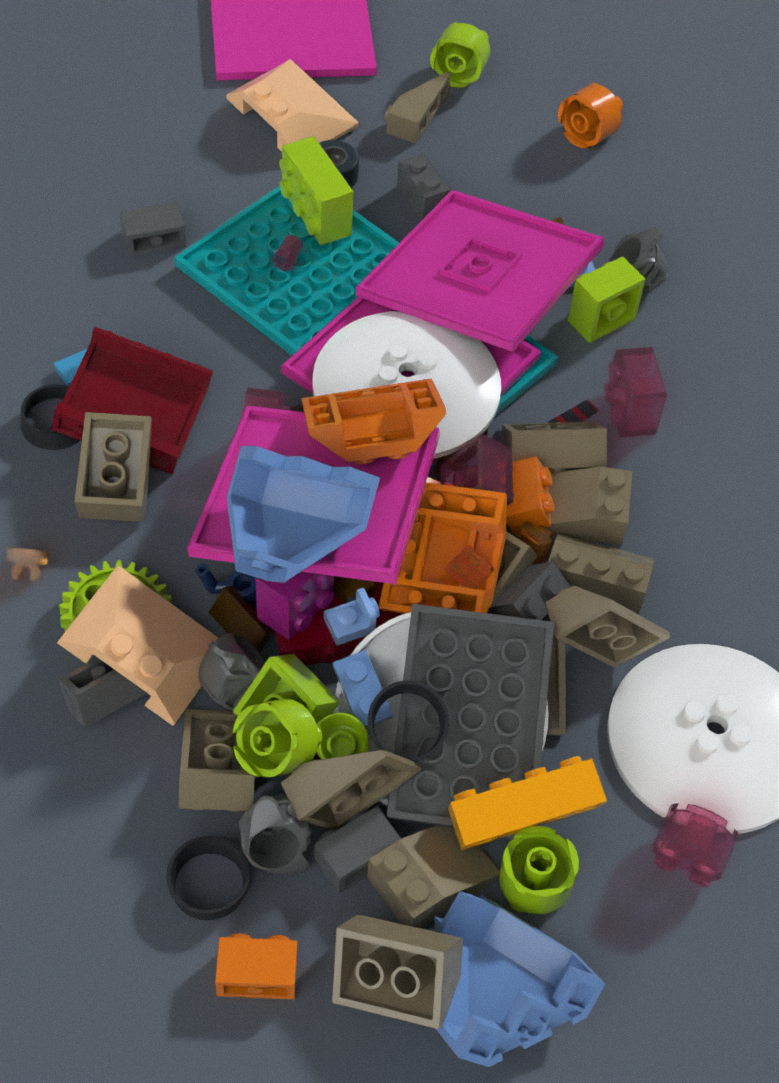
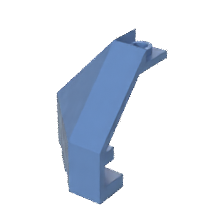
(293, 511)
(510, 982)

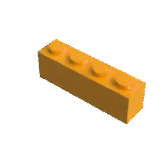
(526, 803)

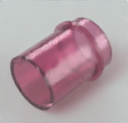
(287, 253)

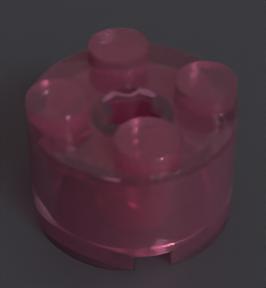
(694, 843)

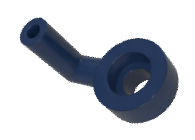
(237, 580)

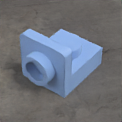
(352, 618)

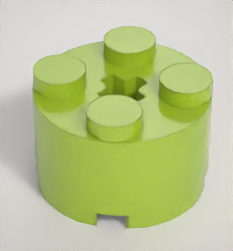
(462, 53)
(275, 737)
(540, 889)

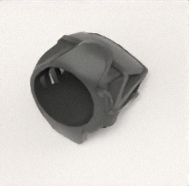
(645, 256)
(229, 670)
(279, 836)

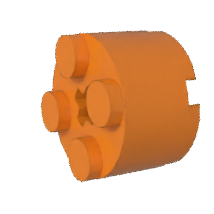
(590, 115)

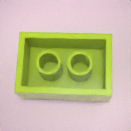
(316, 190)

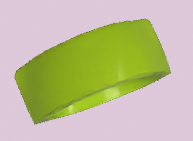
(342, 736)

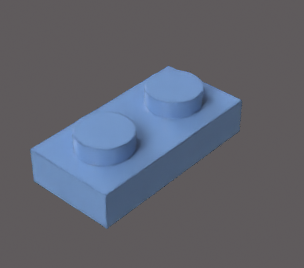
(361, 687)

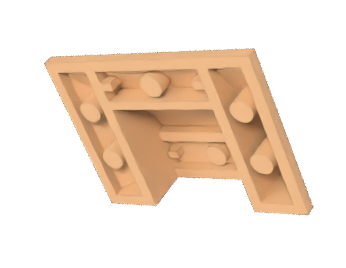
(293, 105)
(142, 641)

